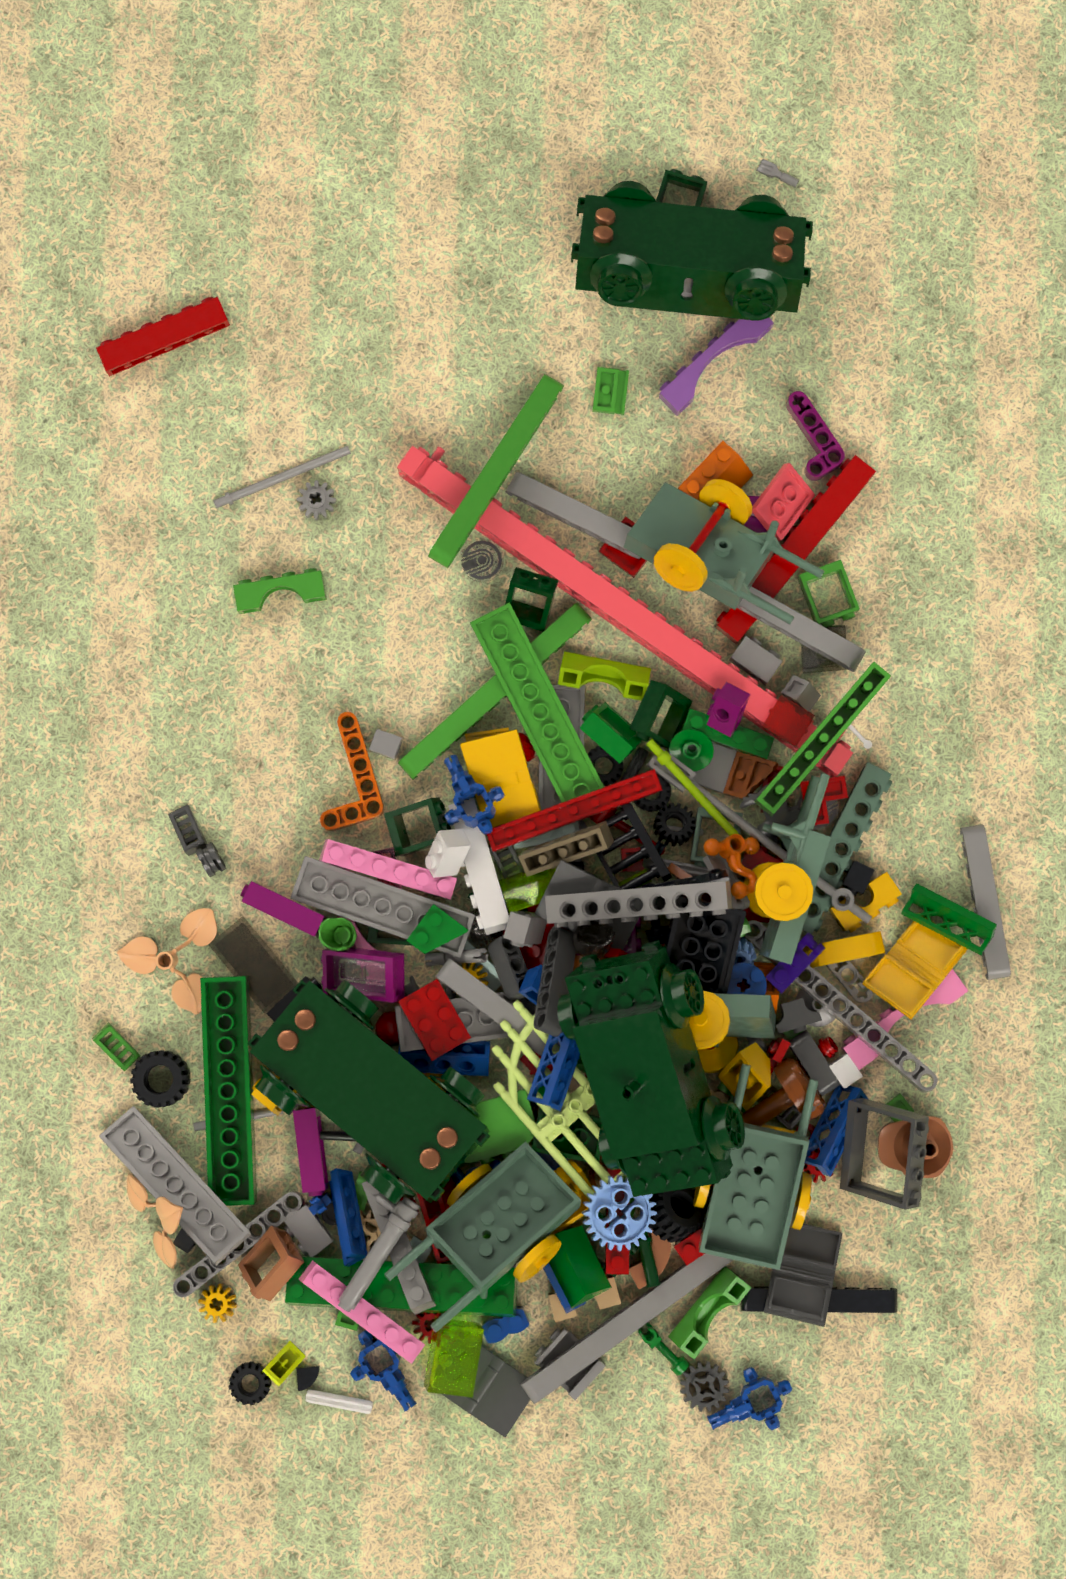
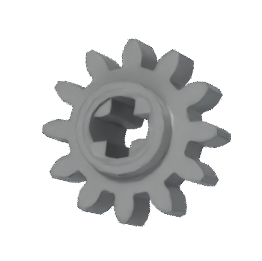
(317, 508)

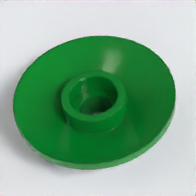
(693, 759)

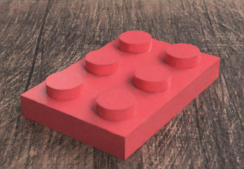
(783, 500)

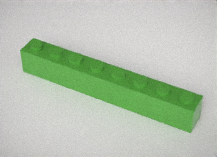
(822, 738)

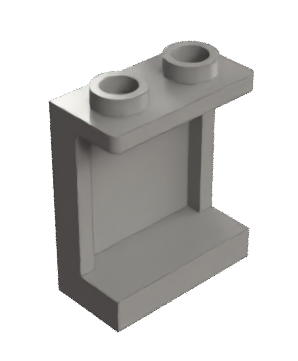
(560, 1342)

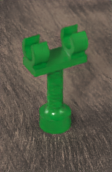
(652, 1337)

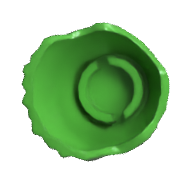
(337, 934)

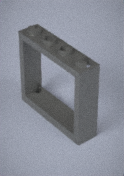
(854, 1154)

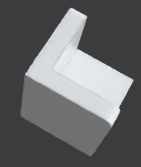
(845, 1070)

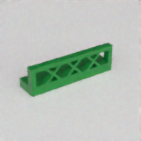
(952, 915)

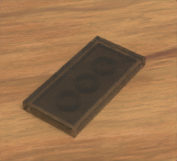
(248, 954)

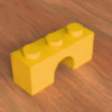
(883, 893)

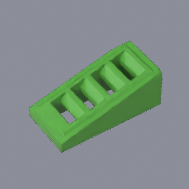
(110, 1052)

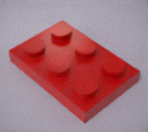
(434, 1019)

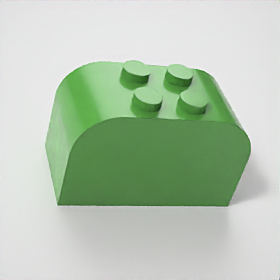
(505, 1128)

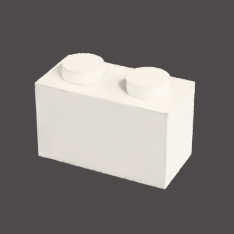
(447, 853)

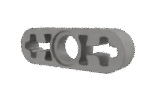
(853, 991)

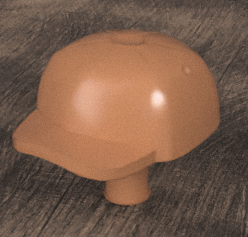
(894, 1144)

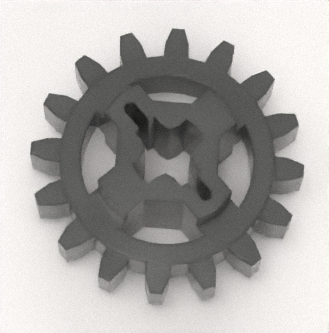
(698, 1395)

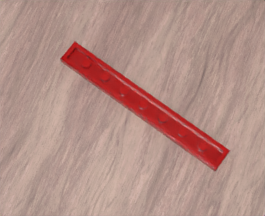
(574, 810)

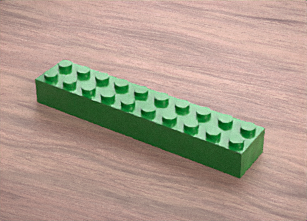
(228, 1089)
(444, 1281)

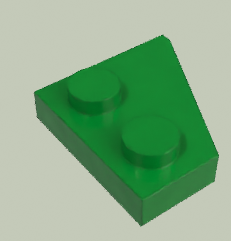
(435, 930)

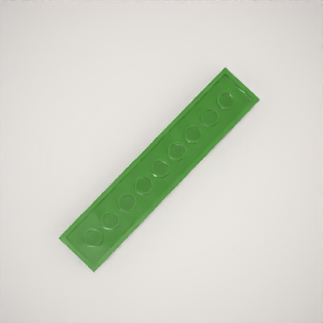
(536, 703)

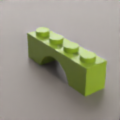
(582, 669)

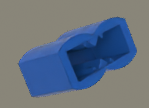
(498, 1327)

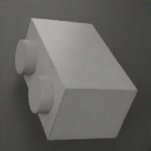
(756, 660)
(525, 928)
(309, 1231)

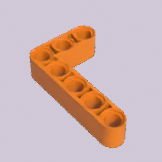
(359, 777)

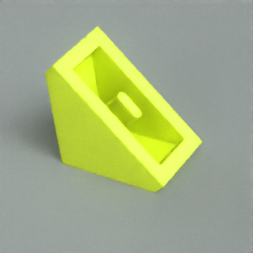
(283, 1363)

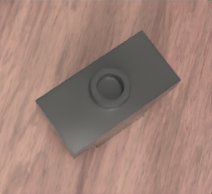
(796, 1016)

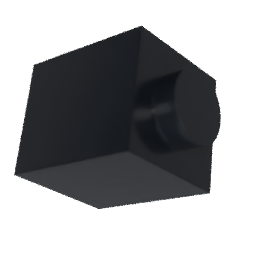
(857, 878)

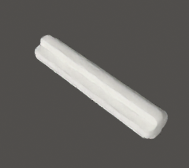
(339, 1401)

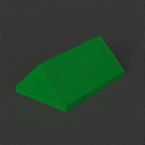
(578, 1267)

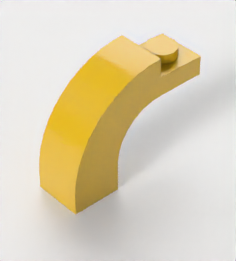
(849, 949)

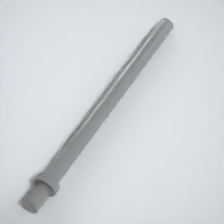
(229, 498)

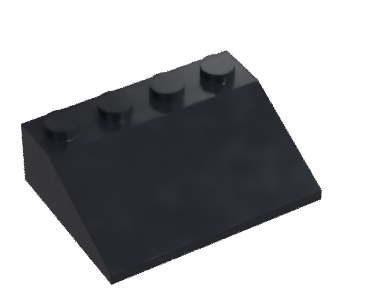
(706, 944)

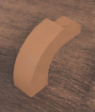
(661, 1252)

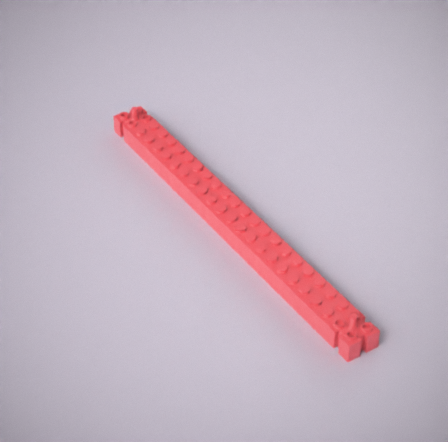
(602, 597)

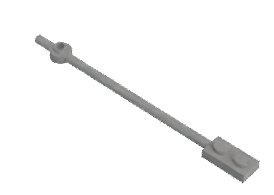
(755, 833)

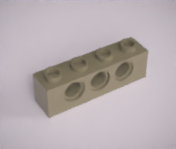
(566, 848)

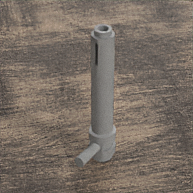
(397, 1223)

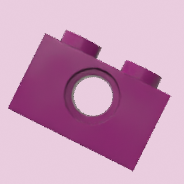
(727, 709)

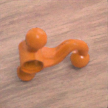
(732, 854)

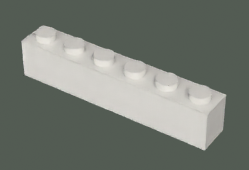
(482, 876)

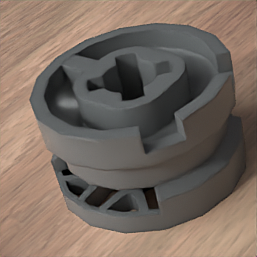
(210, 859)

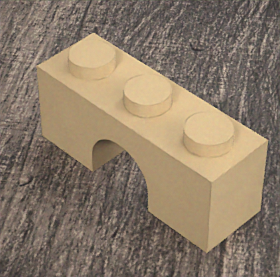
(606, 1299)

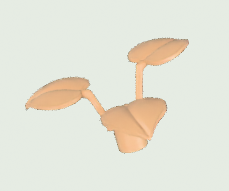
(142, 957)
(168, 1214)

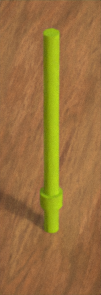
(664, 758)

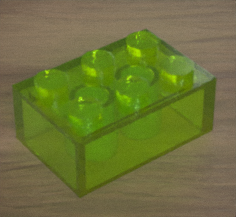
(454, 1358)

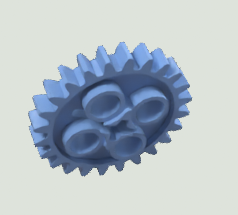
(633, 1227)

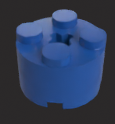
(753, 979)

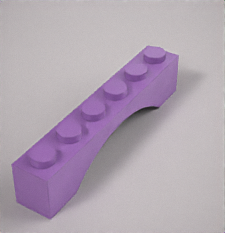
(680, 392)

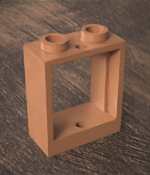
(283, 1270)

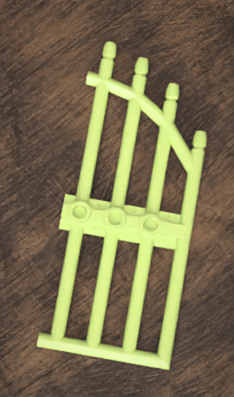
(555, 1121)

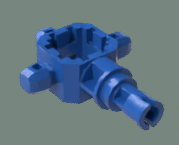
(465, 789)
(390, 1377)
(741, 1407)

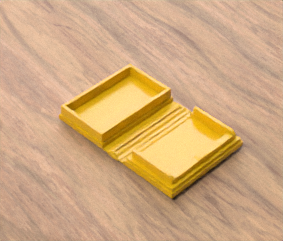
(502, 763)
(913, 968)

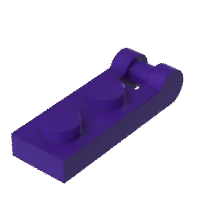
(785, 974)

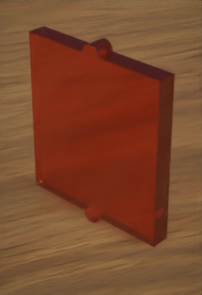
(788, 721)

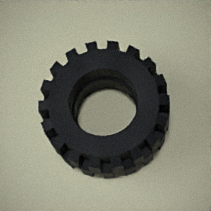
(141, 1084)
(675, 1214)

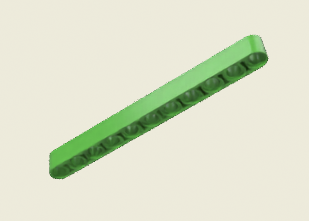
(495, 471)
(489, 696)

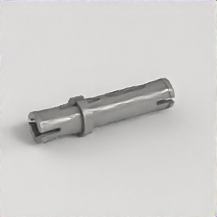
(467, 956)

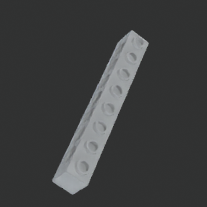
(557, 904)

